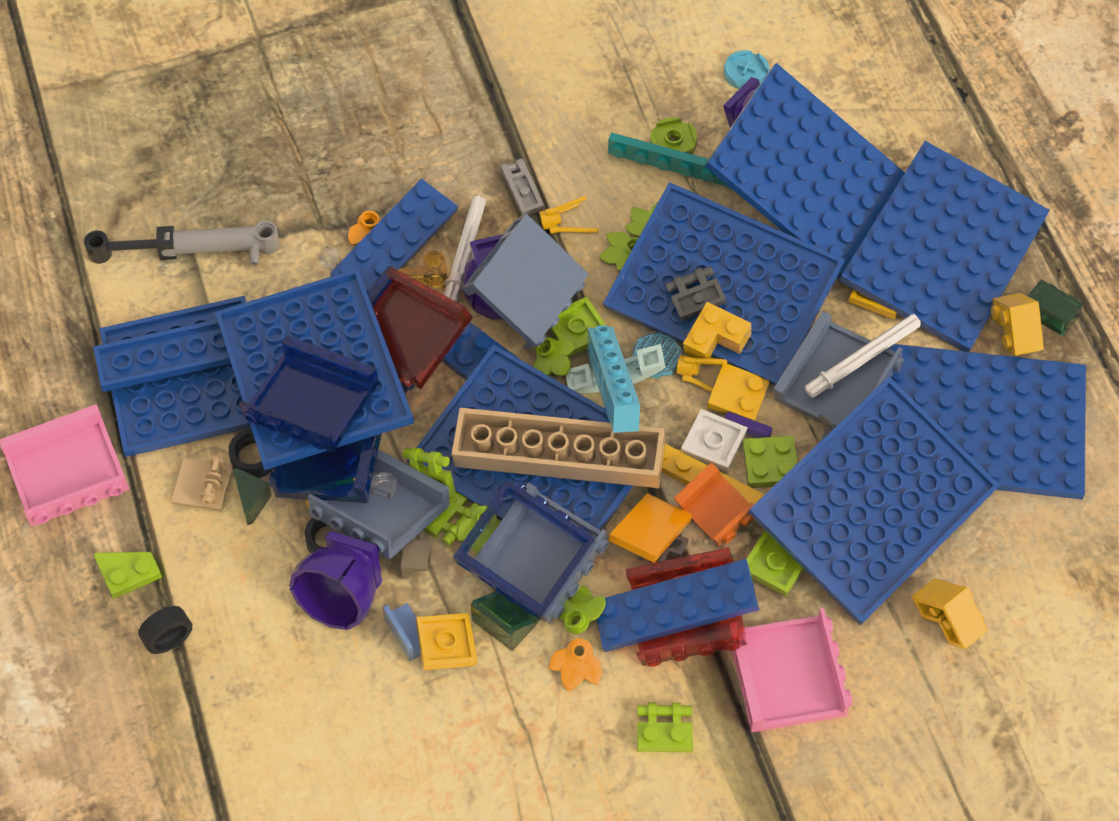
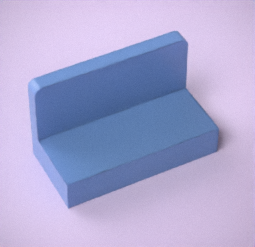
(403, 626)

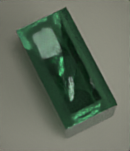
(1056, 308)

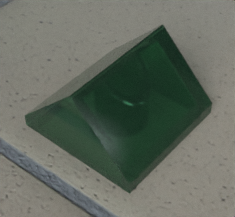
(502, 619)

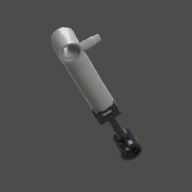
(169, 243)

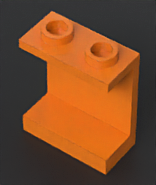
(715, 505)

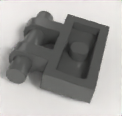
(692, 301)

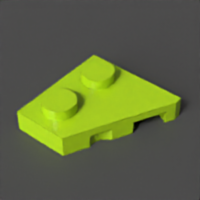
(127, 570)

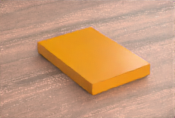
(650, 527)

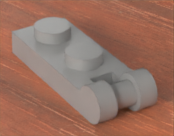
(522, 187)

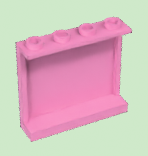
(64, 465)
(791, 674)

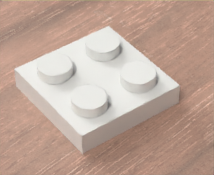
(714, 440)

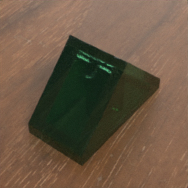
(253, 494)

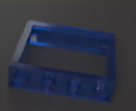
(540, 507)

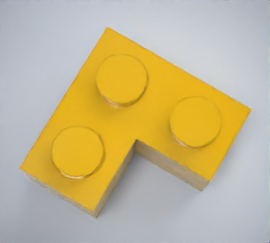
(1020, 321)
(713, 328)
(953, 610)

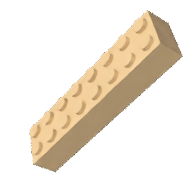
(558, 448)

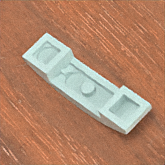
(640, 367)

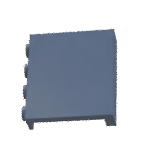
(527, 280)
(820, 351)
(384, 520)
(536, 553)

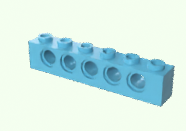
(613, 379)

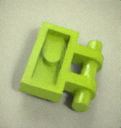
(434, 469)
(442, 522)
(664, 736)

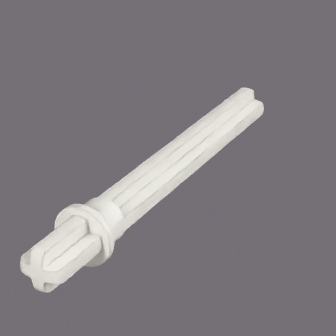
(455, 281)
(861, 356)

